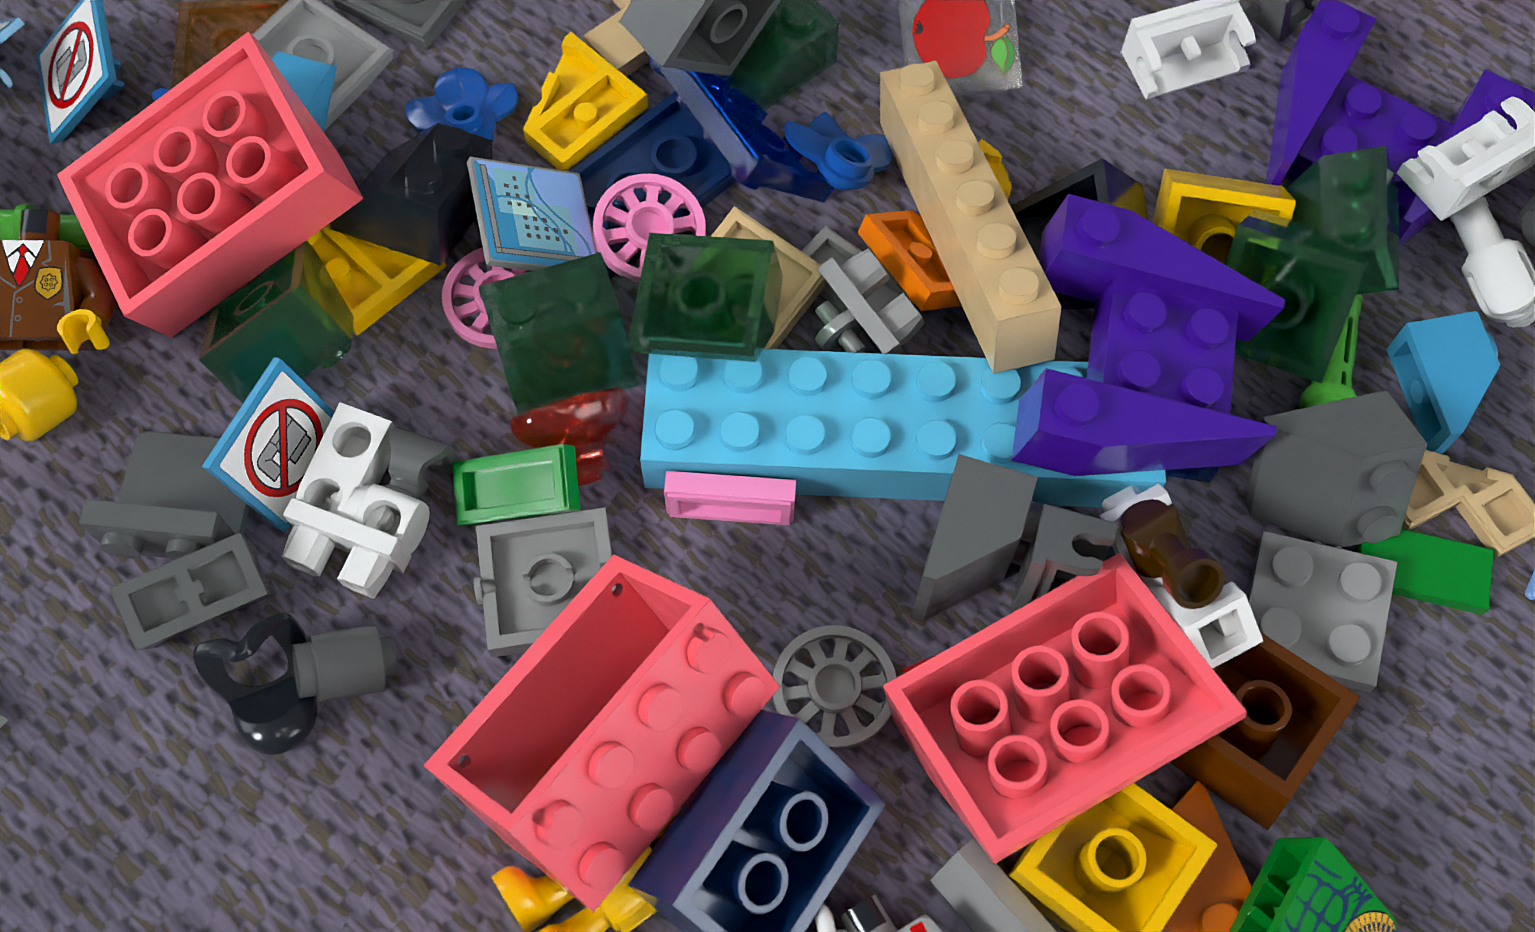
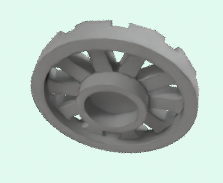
(835, 683)

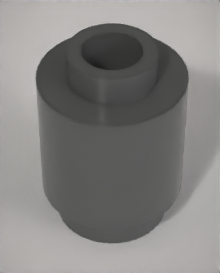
(343, 663)

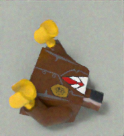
(51, 291)

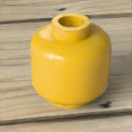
(35, 394)

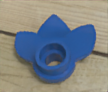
(464, 103)
(841, 159)

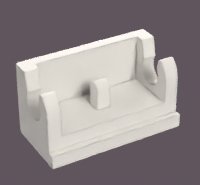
(1187, 45)
(1473, 160)

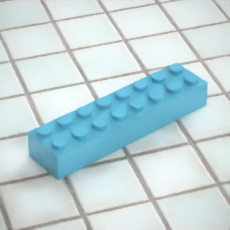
(850, 423)

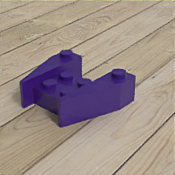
(1332, 112)
(1155, 356)

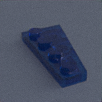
(736, 128)

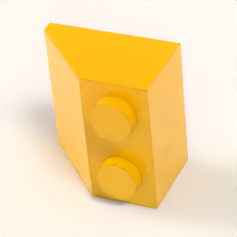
(1209, 208)
(1113, 866)

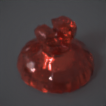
(576, 422)

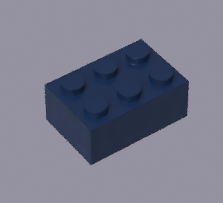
(760, 834)

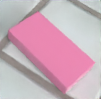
(730, 498)

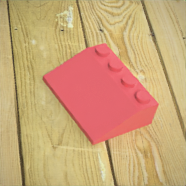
(206, 189)
(1058, 707)

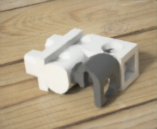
(350, 511)

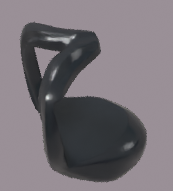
(269, 714)

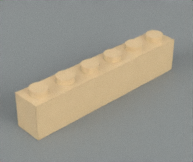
(969, 219)

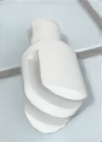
(1496, 267)

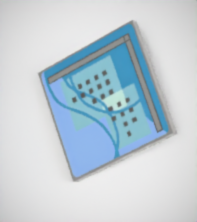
(529, 214)

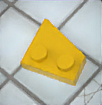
(581, 106)
(370, 275)

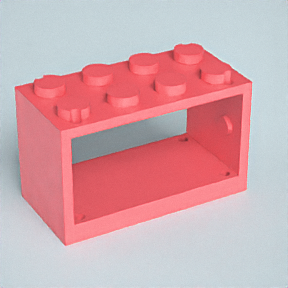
(605, 727)

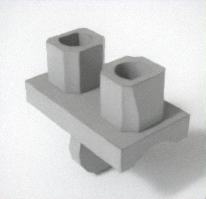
(853, 284)

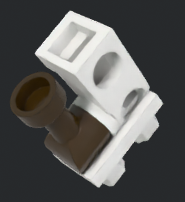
(1181, 577)

